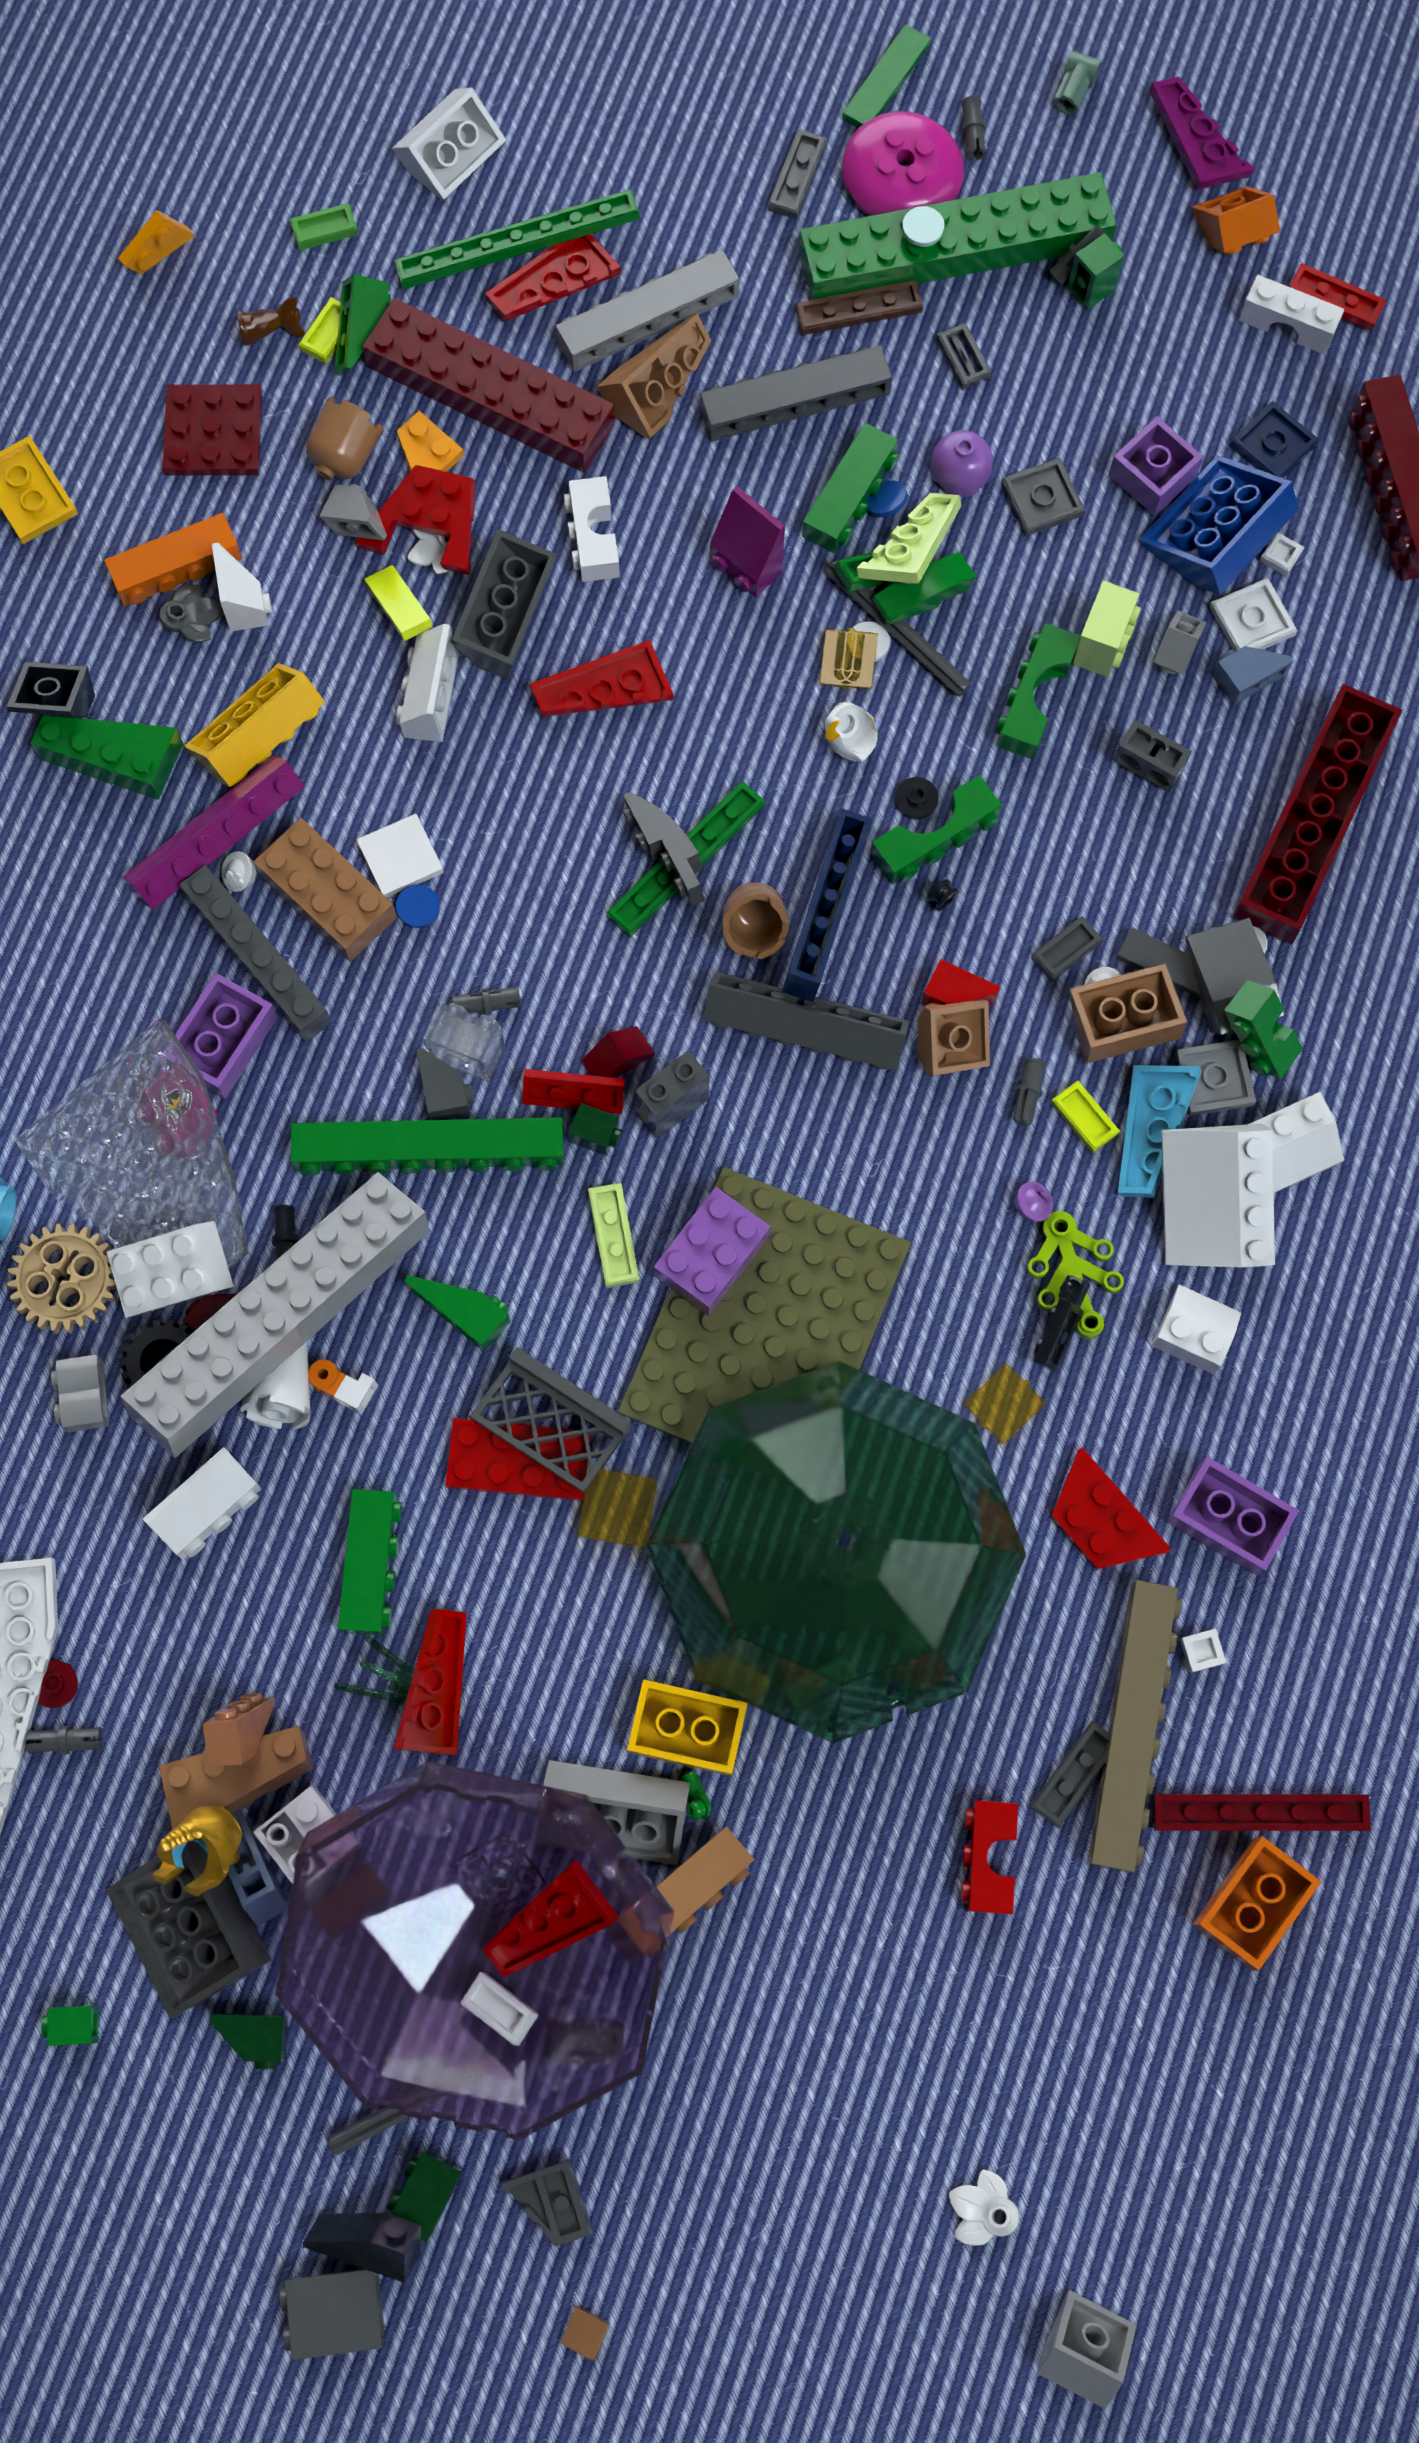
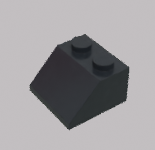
(52, 690)

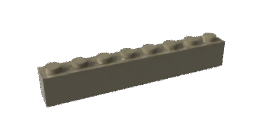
(1133, 1727)

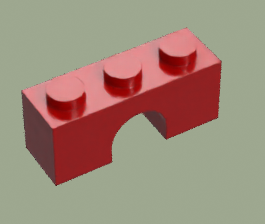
(985, 1889)

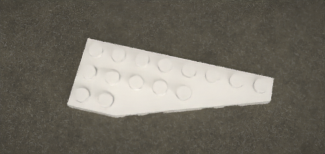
(26, 1646)

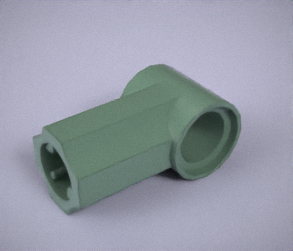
(1078, 76)

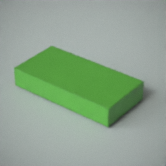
(324, 226)

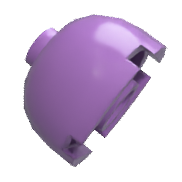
(961, 463)

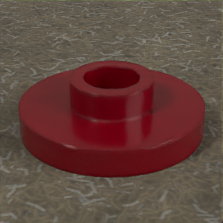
(58, 1685)

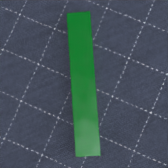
(707, 837)

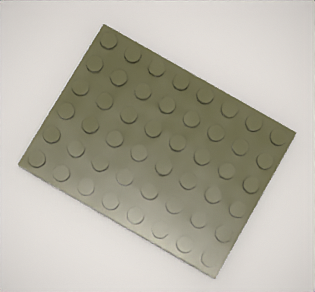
(794, 1309)

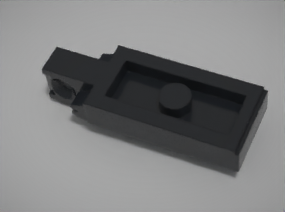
(1062, 1324)

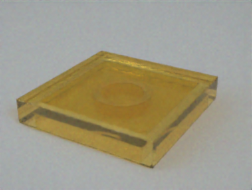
(618, 1509)

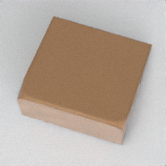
(585, 2333)

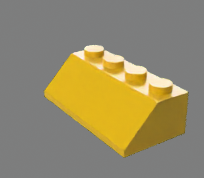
(255, 724)

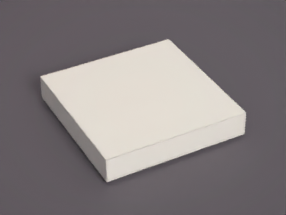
(1253, 617)
(400, 855)

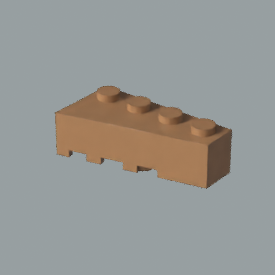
(193, 1784)
(703, 1876)

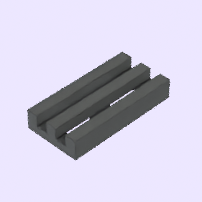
(973, 377)

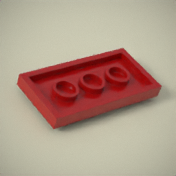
(490, 1465)

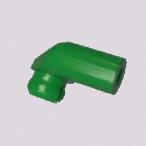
(699, 1802)

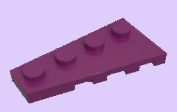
(1196, 136)

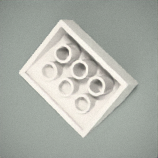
(1218, 1196)

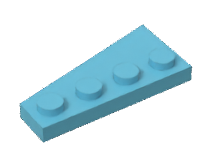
(1155, 1104)

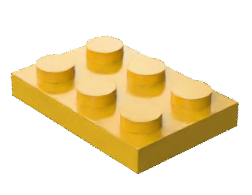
(31, 492)

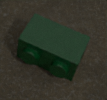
(426, 2191)

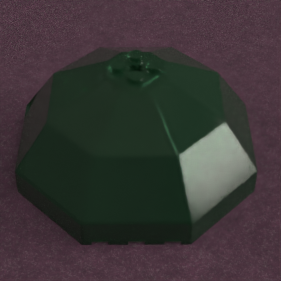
(787, 1613)

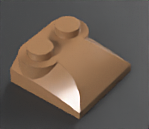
(954, 1037)

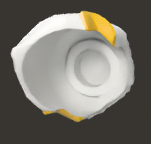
(851, 731)

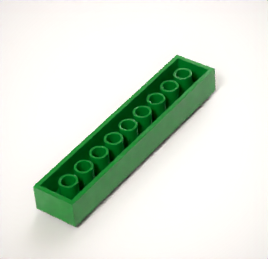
(977, 237)

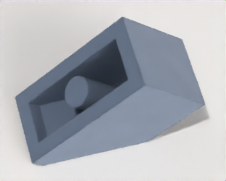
(1249, 671)

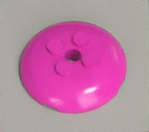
(882, 184)

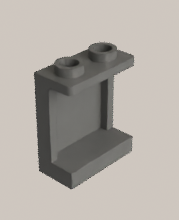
(673, 1094)
(333, 2314)

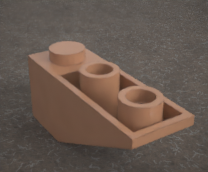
(237, 1731)

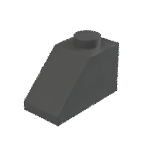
(443, 1088)

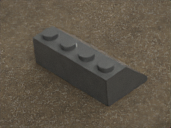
(503, 602)

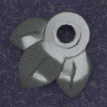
(195, 613)

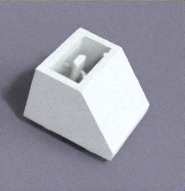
(287, 1828)

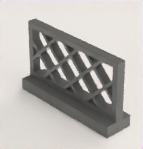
(567, 1395)

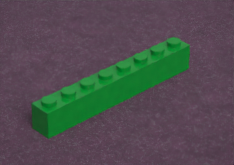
(427, 1145)

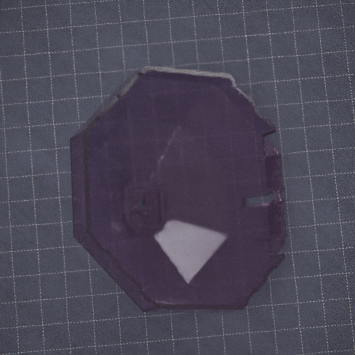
(395, 1930)

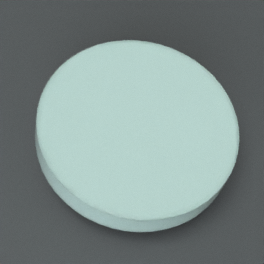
(923, 226)

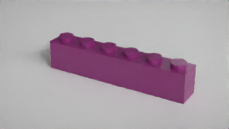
(214, 831)

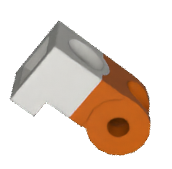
(340, 1387)

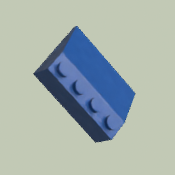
(1221, 523)

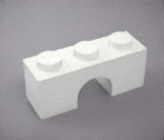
(1309, 316)
(595, 553)

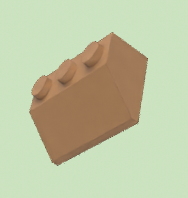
(1127, 1013)

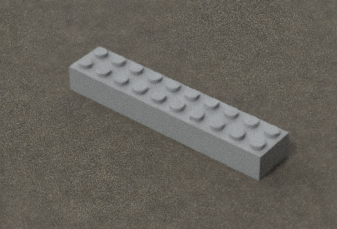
(275, 1314)

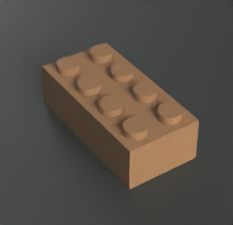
(325, 889)

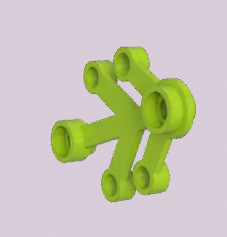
(1074, 1266)

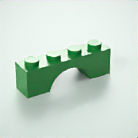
(1051, 659)
(903, 852)

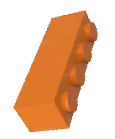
(170, 559)

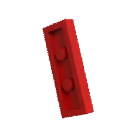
(1358, 305)
(571, 1090)

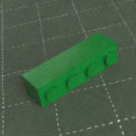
(849, 487)
(368, 1562)

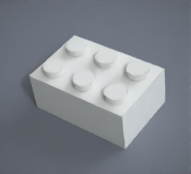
(170, 1269)

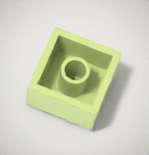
(1107, 629)

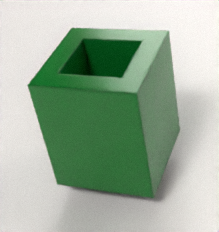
(71, 2025)

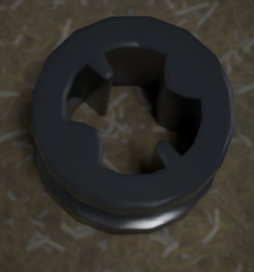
(943, 894)

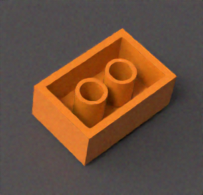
(1256, 1903)

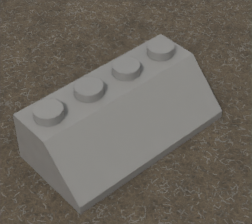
(639, 1808)

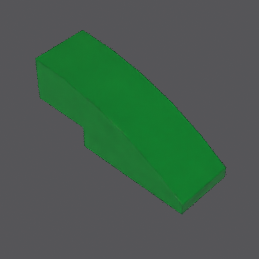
(940, 581)

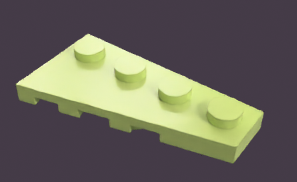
(914, 543)

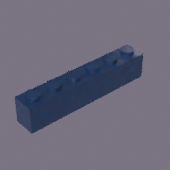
(827, 905)

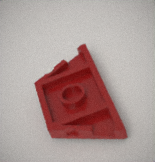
(1102, 1518)

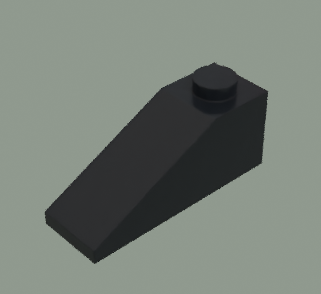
(368, 2241)

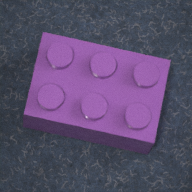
(225, 1032)
(712, 1251)
(1232, 1516)

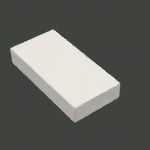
(499, 2008)

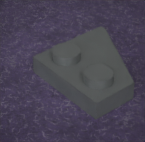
(552, 2201)

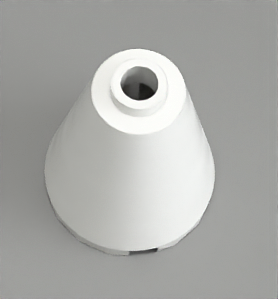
(282, 1394)

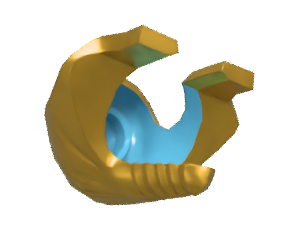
(215, 1832)

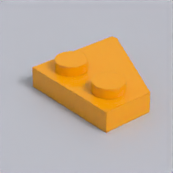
(154, 242)
(428, 444)

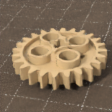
(35, 1268)

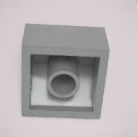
(1087, 2350)

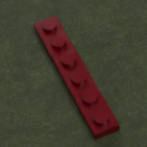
(1261, 1812)

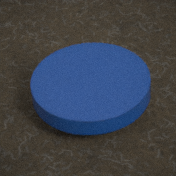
(889, 499)
(418, 906)

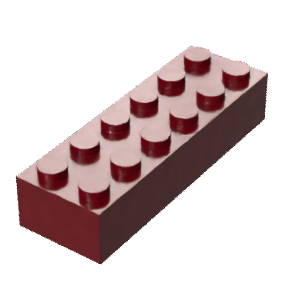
(1390, 451)

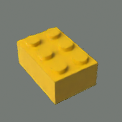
(687, 1728)

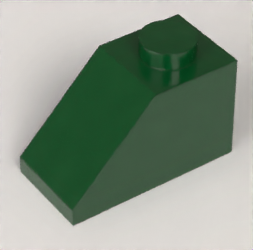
(255, 2037)

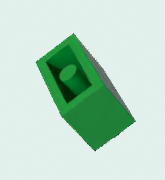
(1095, 271)

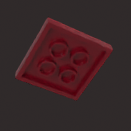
(212, 429)

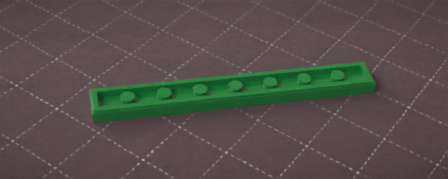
(517, 239)

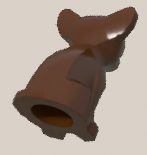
(263, 322)

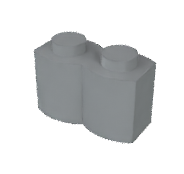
(81, 1393)

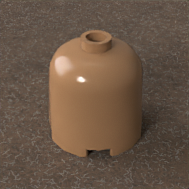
(341, 440)
(755, 920)

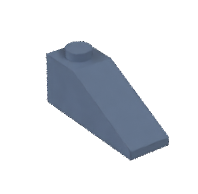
(254, 1877)

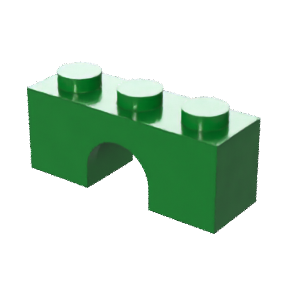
(1266, 1043)

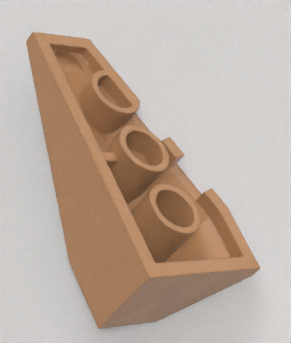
(655, 377)

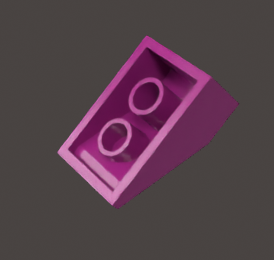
(748, 543)

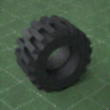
(148, 1345)

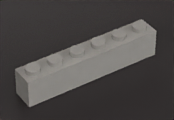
(647, 310)

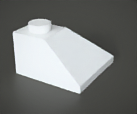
(239, 593)

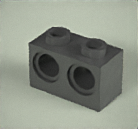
(1152, 755)

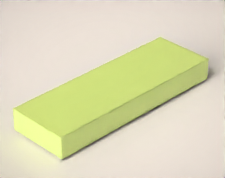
(613, 1235)

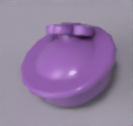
(1034, 1202)

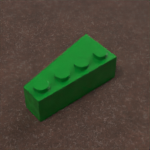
(114, 752)

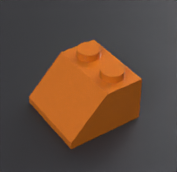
(1237, 219)

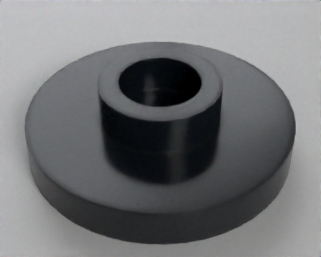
(916, 798)

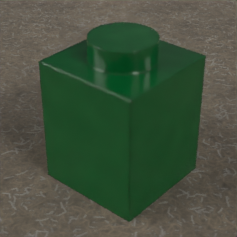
(595, 1130)

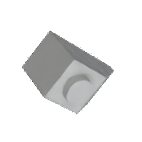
(352, 513)
(1179, 643)

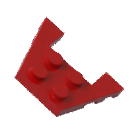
(433, 504)

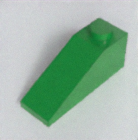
(360, 310)
(466, 1310)

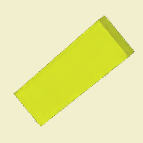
(398, 603)

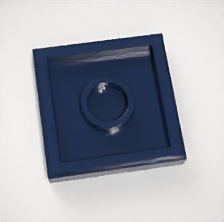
(1274, 441)

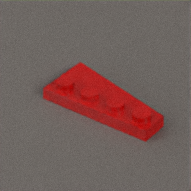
(554, 1919)

